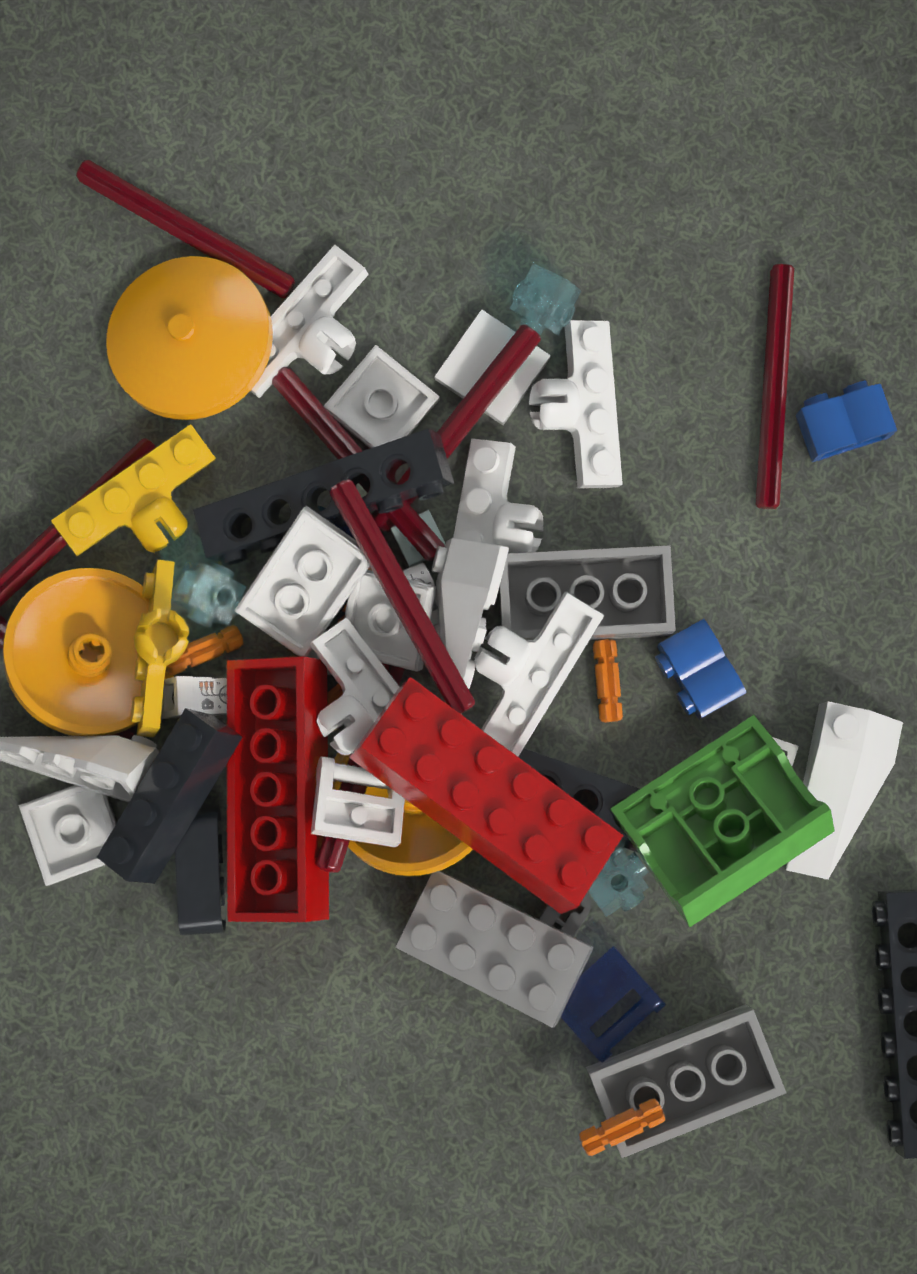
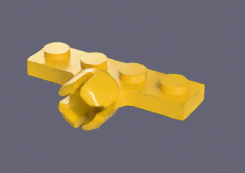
(138, 497)
(159, 642)

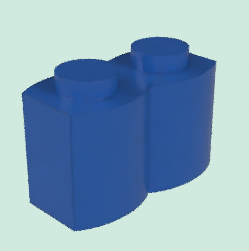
(845, 421)
(700, 670)

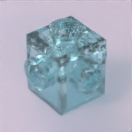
(545, 300)
(208, 593)
(628, 892)

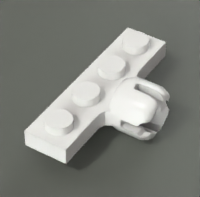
(306, 323)
(584, 404)
(484, 507)
(533, 669)
(364, 685)

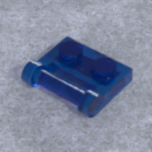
(599, 991)

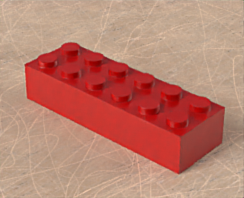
(273, 790)
(487, 796)

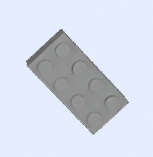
(622, 583)
(494, 947)
(693, 1076)

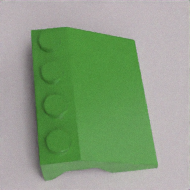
(723, 820)

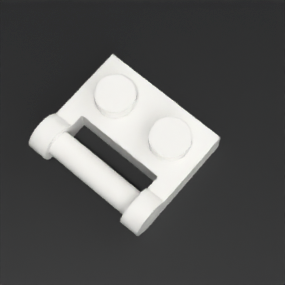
(355, 814)

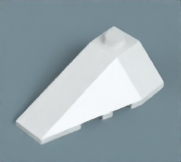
(465, 587)
(92, 762)
(845, 769)

